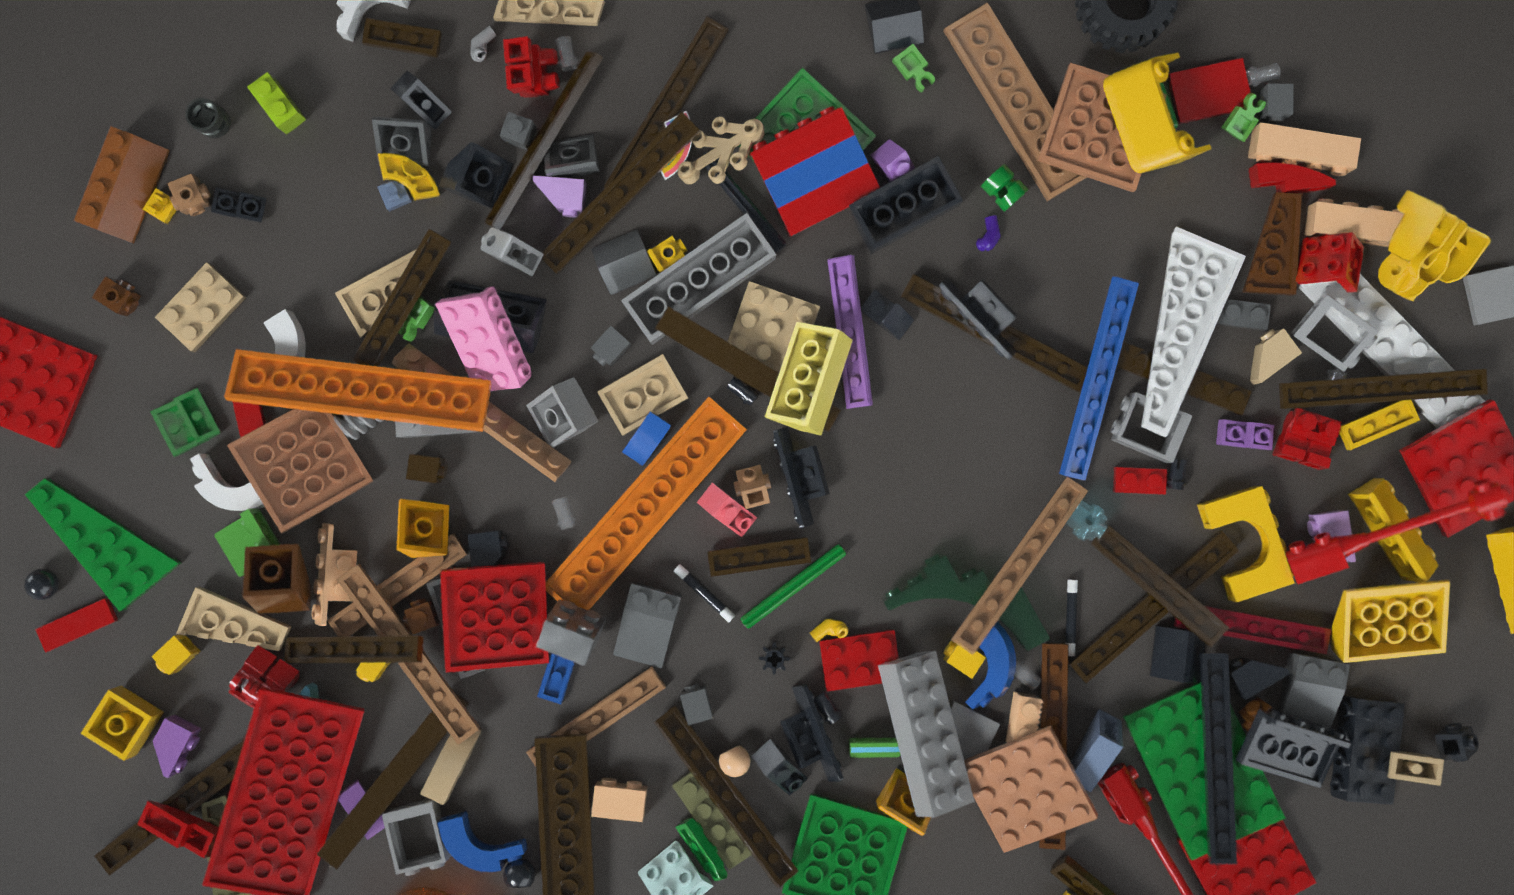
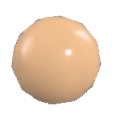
(735, 761)

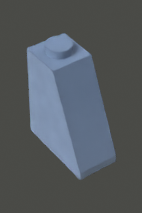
(1098, 749)

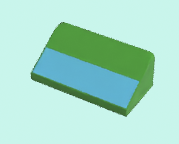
(873, 747)

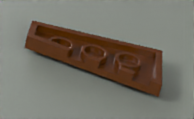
(1277, 250)

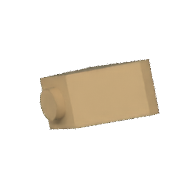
(1272, 354)
(1415, 767)

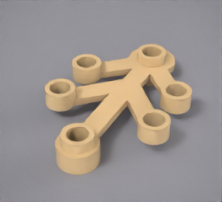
(747, 134)

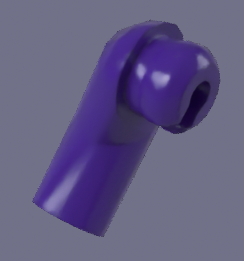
(991, 236)

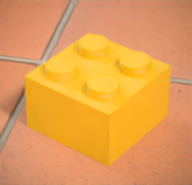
(122, 722)

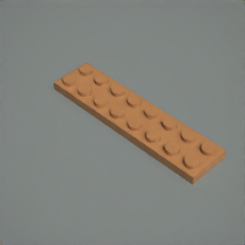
(1009, 93)

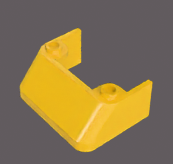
(1145, 118)

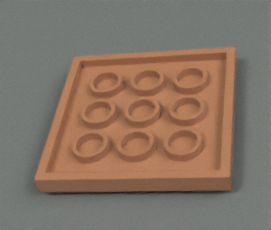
(1084, 132)
(299, 465)
(1028, 790)

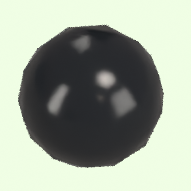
(41, 584)
(519, 874)

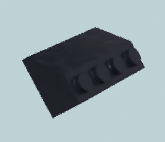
(905, 205)
(523, 311)

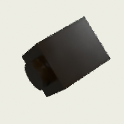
(426, 468)

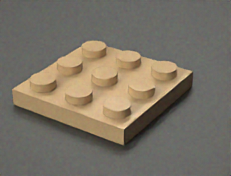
(767, 323)

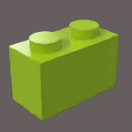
(276, 103)

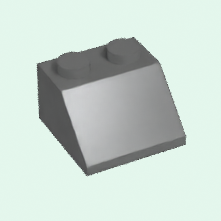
(562, 412)

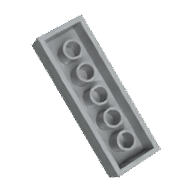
(701, 276)
(926, 734)

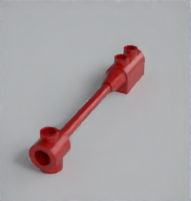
(1330, 553)
(1132, 807)

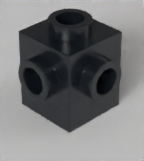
(1457, 742)

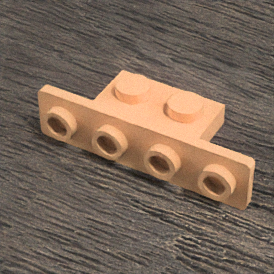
(331, 566)

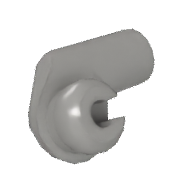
(479, 44)

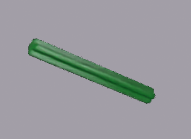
(793, 586)

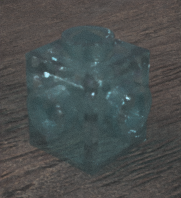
(1092, 513)

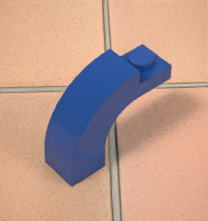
(1001, 667)
(470, 851)

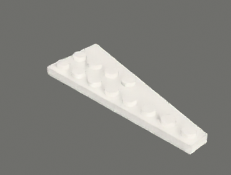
(1192, 299)

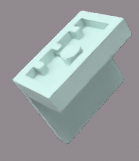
(674, 874)

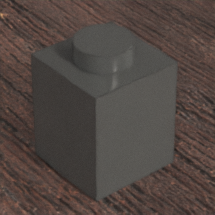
(1278, 102)
(518, 131)
(610, 347)
(696, 703)

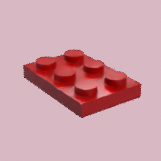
(855, 659)

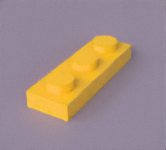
(1378, 424)

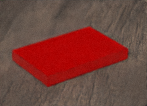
(1208, 90)

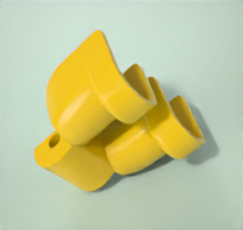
(1428, 248)

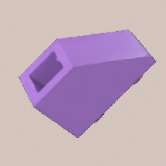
(892, 161)
(173, 744)

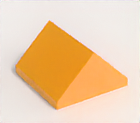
(422, 528)
(898, 803)

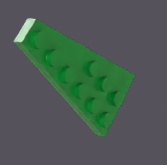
(107, 550)

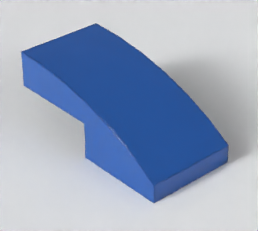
(646, 438)

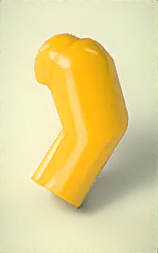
(829, 627)

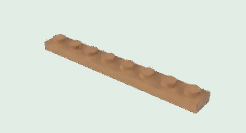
(497, 422)
(1019, 565)
(423, 675)

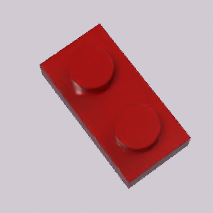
(1139, 480)

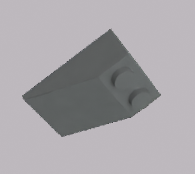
(647, 624)
(1313, 688)

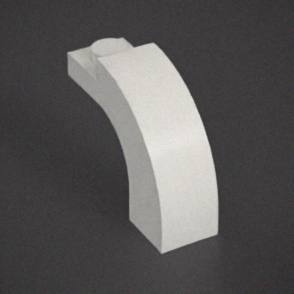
(353, 13)
(287, 334)
(218, 491)

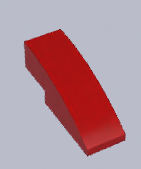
(1289, 178)
(179, 828)

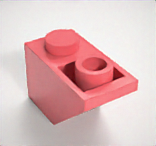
(726, 510)

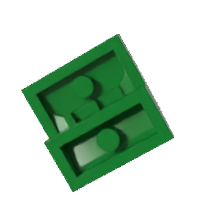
(185, 422)

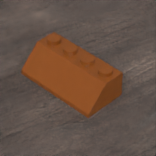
(121, 184)

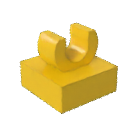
(160, 206)

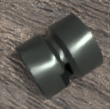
(207, 118)

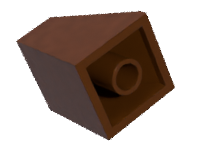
(276, 579)

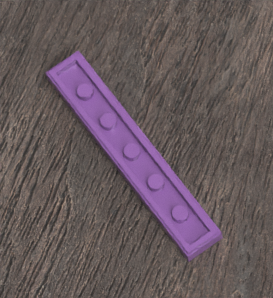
(849, 321)

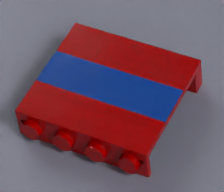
(814, 170)

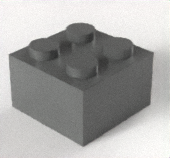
(571, 632)

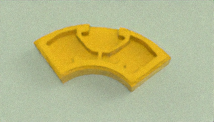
(409, 173)

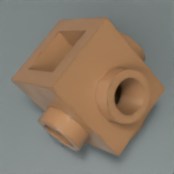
(189, 195)
(752, 486)

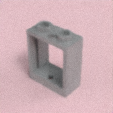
(1313, 317)
(1172, 440)
(391, 818)

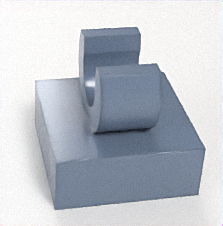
(394, 195)

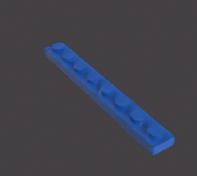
(1098, 378)

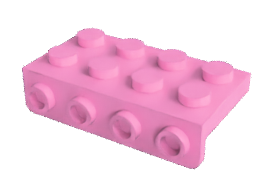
(485, 339)

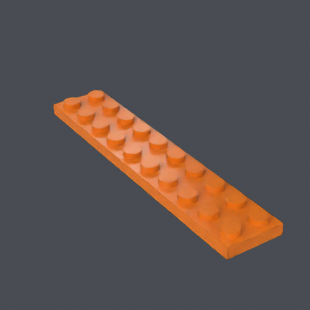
(358, 390)
(645, 506)

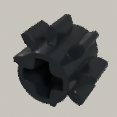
(768, 663)

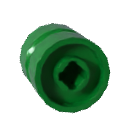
(997, 181)

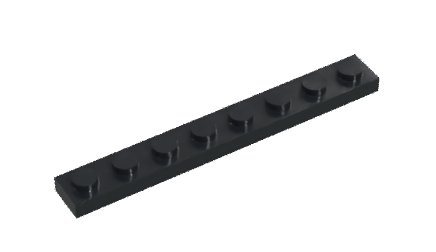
(1218, 758)

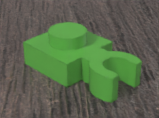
(912, 64)
(1242, 120)
(417, 319)

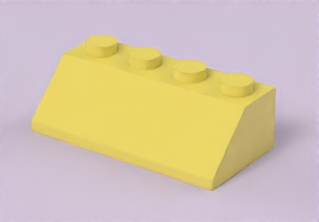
(809, 377)

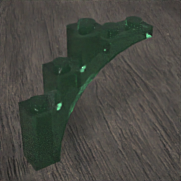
(943, 583)

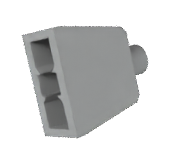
(501, 246)

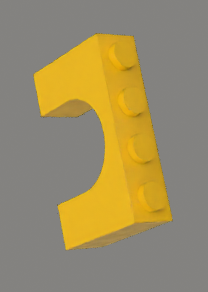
(1271, 568)

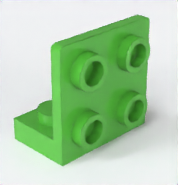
(245, 532)

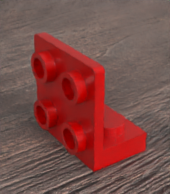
(1331, 259)

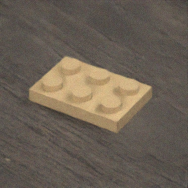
(200, 307)
(641, 391)

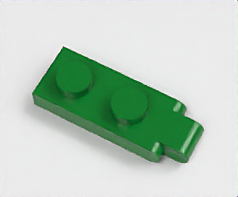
(703, 850)

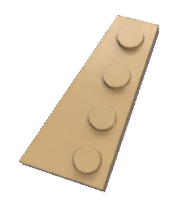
(550, 11)
(368, 295)
(226, 620)

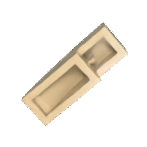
(448, 768)

